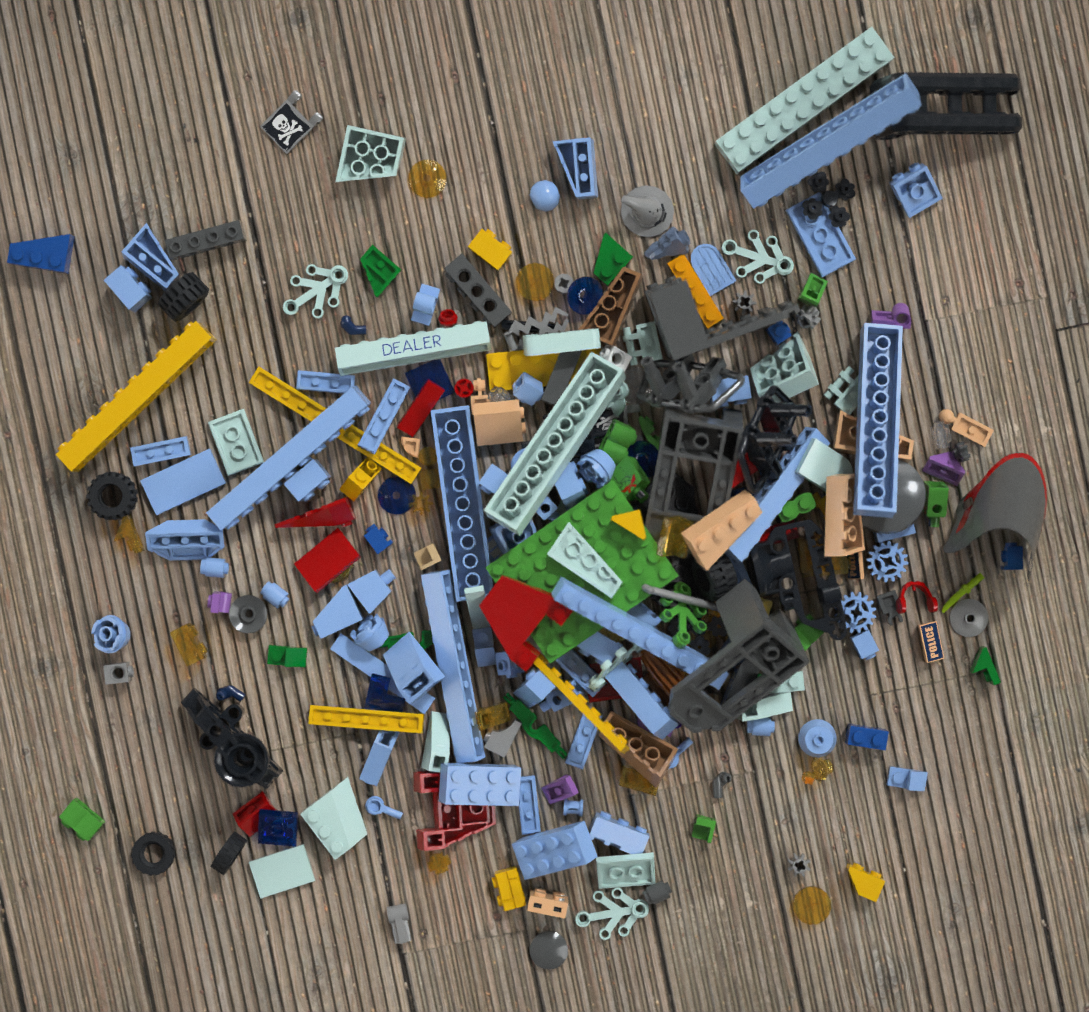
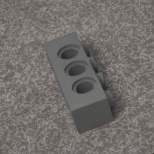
(205, 240)
(462, 265)

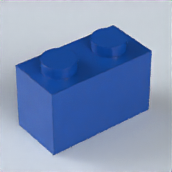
(866, 736)

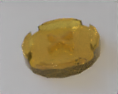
(535, 282)
(811, 905)

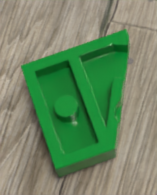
(610, 260)
(379, 269)

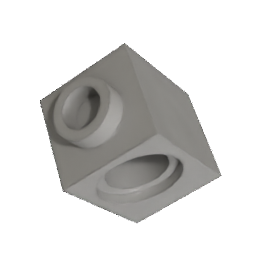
(110, 676)

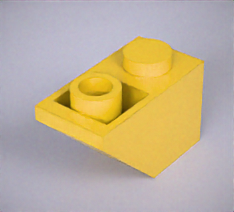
(360, 479)
(866, 883)

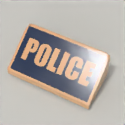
(857, 569)
(930, 641)

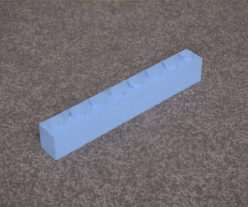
(775, 495)

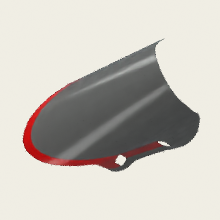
(1007, 498)

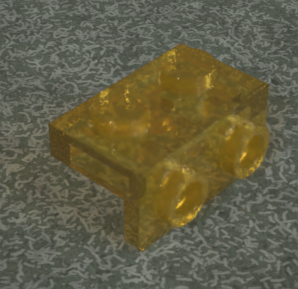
(670, 539)
(189, 644)

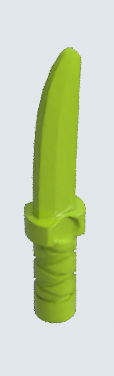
(966, 588)

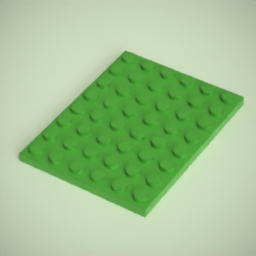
(621, 550)

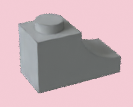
(501, 740)

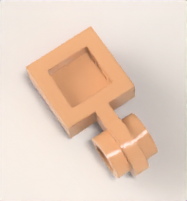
(479, 386)

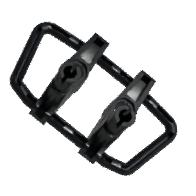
(776, 434)

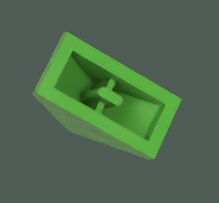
(812, 290)

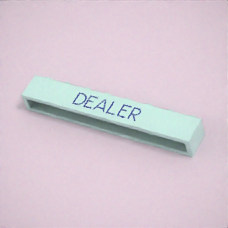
(413, 348)

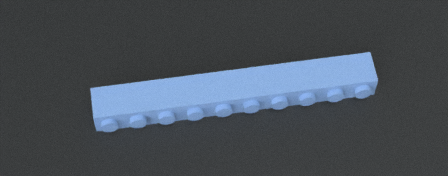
(630, 628)
(453, 664)

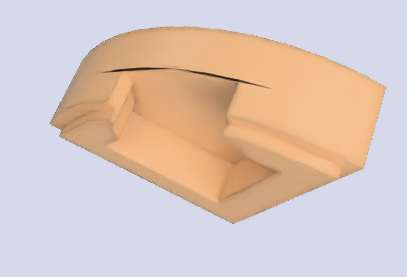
(411, 445)

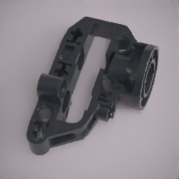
(772, 566)
(230, 756)

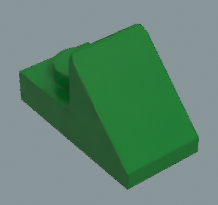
(287, 656)
(984, 661)

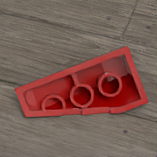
(331, 514)

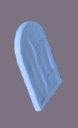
(711, 268)

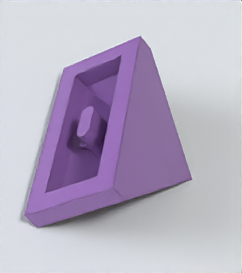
(945, 468)

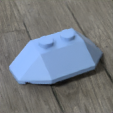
(185, 539)

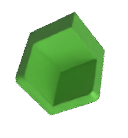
(704, 828)

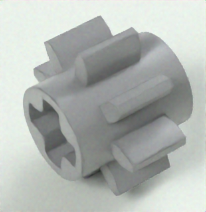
(744, 296)
(808, 317)
(797, 859)

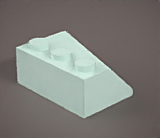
(369, 154)
(787, 368)
(336, 819)

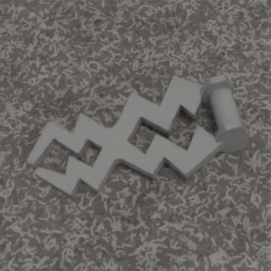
(543, 326)

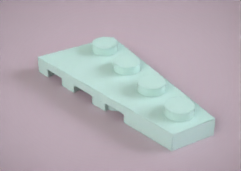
(579, 557)

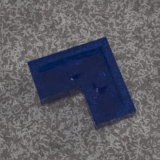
(379, 699)

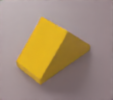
(632, 522)

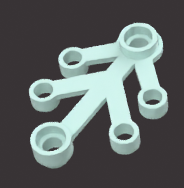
(761, 258)
(318, 289)
(623, 655)
(614, 913)

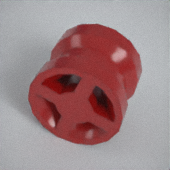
(465, 386)

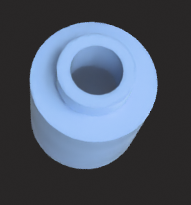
(214, 567)
(275, 594)
(761, 727)

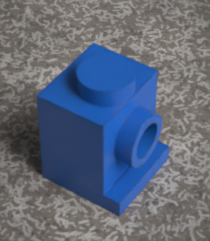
(779, 332)
(377, 538)
(1012, 556)

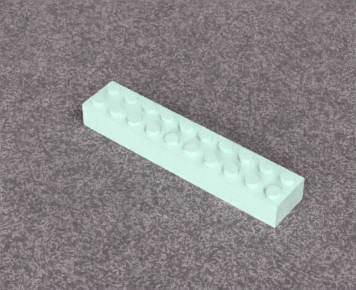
(804, 100)
(555, 443)

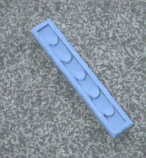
(371, 664)

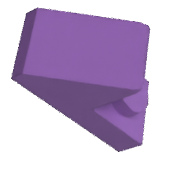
(560, 789)

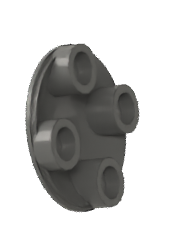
(548, 950)

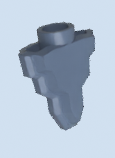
(670, 244)

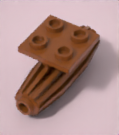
(660, 675)

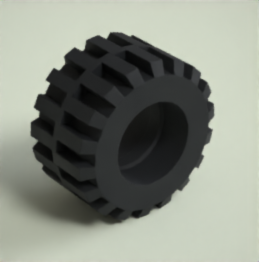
(183, 296)
(96, 492)
(716, 580)

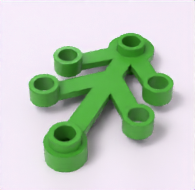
(682, 638)

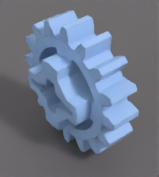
(890, 553)
(863, 614)

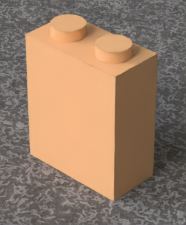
(499, 422)

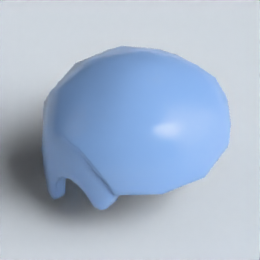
(544, 195)

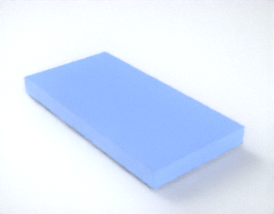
(821, 239)
(183, 481)

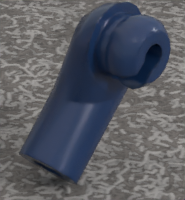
(351, 328)
(229, 691)

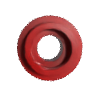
(448, 318)

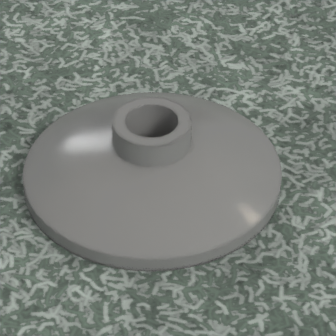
(959, 615)

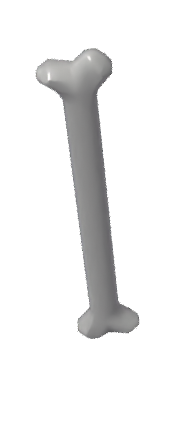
(679, 597)

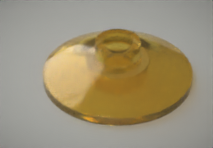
(429, 188)

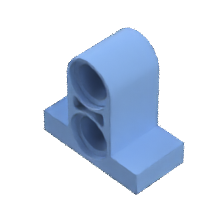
(425, 304)

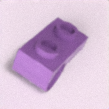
(892, 318)
(219, 602)

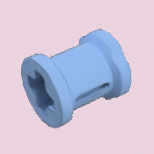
(573, 807)

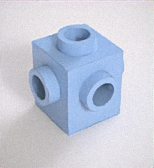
(506, 666)

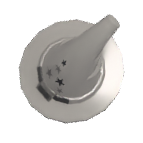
(647, 211)

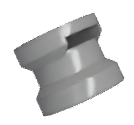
(564, 285)

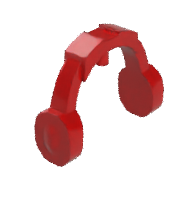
(932, 603)

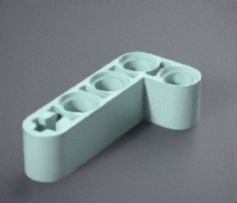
(561, 342)

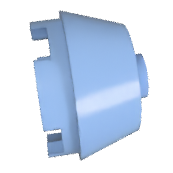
(596, 467)
(370, 633)
(110, 634)
(817, 738)

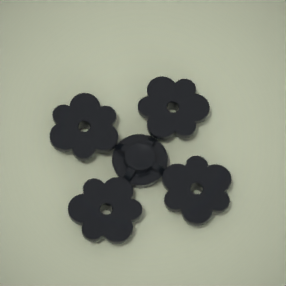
(828, 199)
(699, 640)

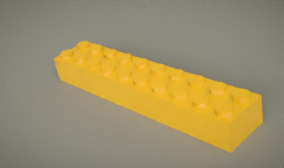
(136, 396)

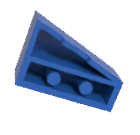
(44, 254)

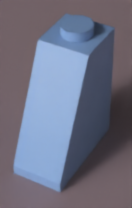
(337, 614)
(378, 756)

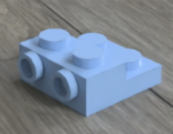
(915, 189)

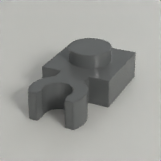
(960, 452)
(887, 605)

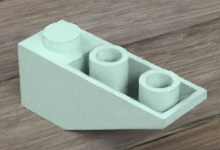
(768, 706)
(437, 742)

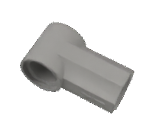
(398, 918)

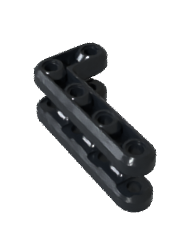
(955, 120)

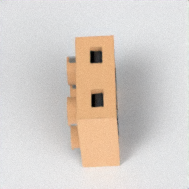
(547, 904)

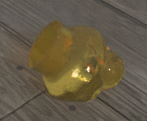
(820, 771)

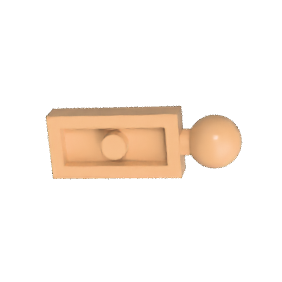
(967, 427)

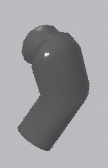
(718, 782)

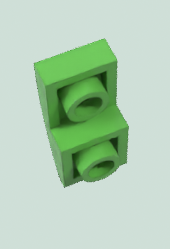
(647, 428)

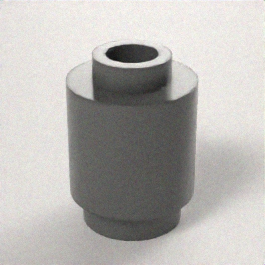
(657, 892)

